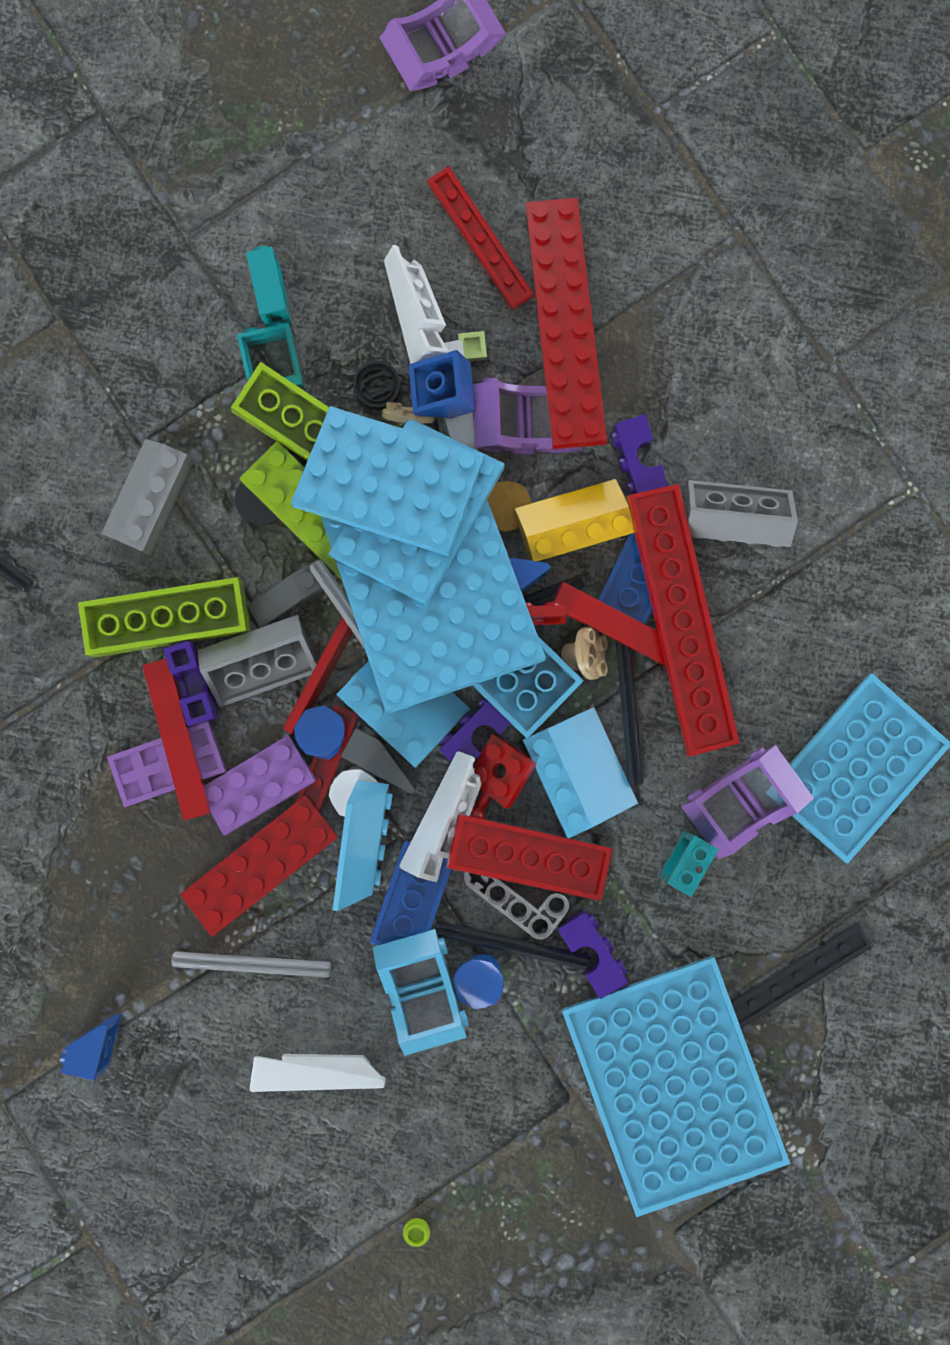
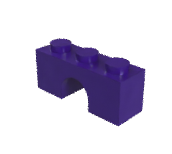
(629, 437)
(197, 698)
(462, 741)
(606, 973)

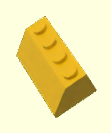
(574, 520)

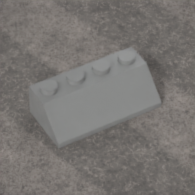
(148, 496)
(740, 513)
(257, 661)

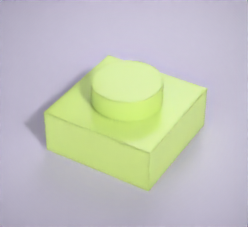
(473, 345)

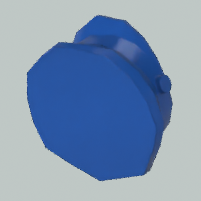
(320, 732)
(479, 981)

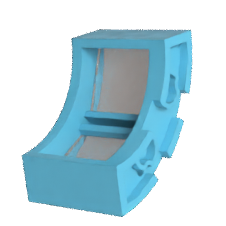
(418, 977)

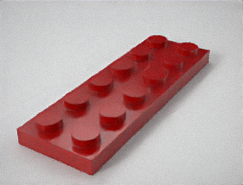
(529, 857)
(259, 865)

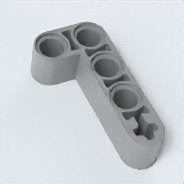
(531, 913)

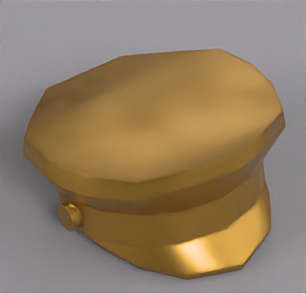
(503, 500)

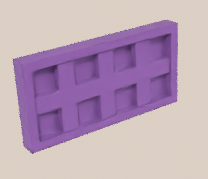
(146, 772)
(258, 785)

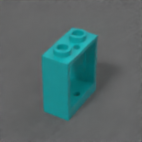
(268, 285)
(275, 332)
(684, 859)

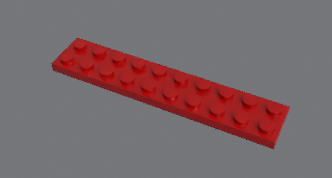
(565, 324)
(682, 620)

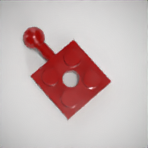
(503, 789)

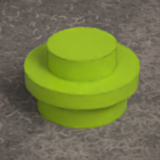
(416, 1232)

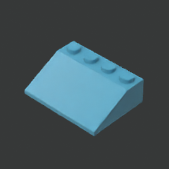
(531, 693)
(409, 731)
(580, 772)
(362, 843)

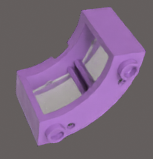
(441, 40)
(512, 419)
(746, 800)

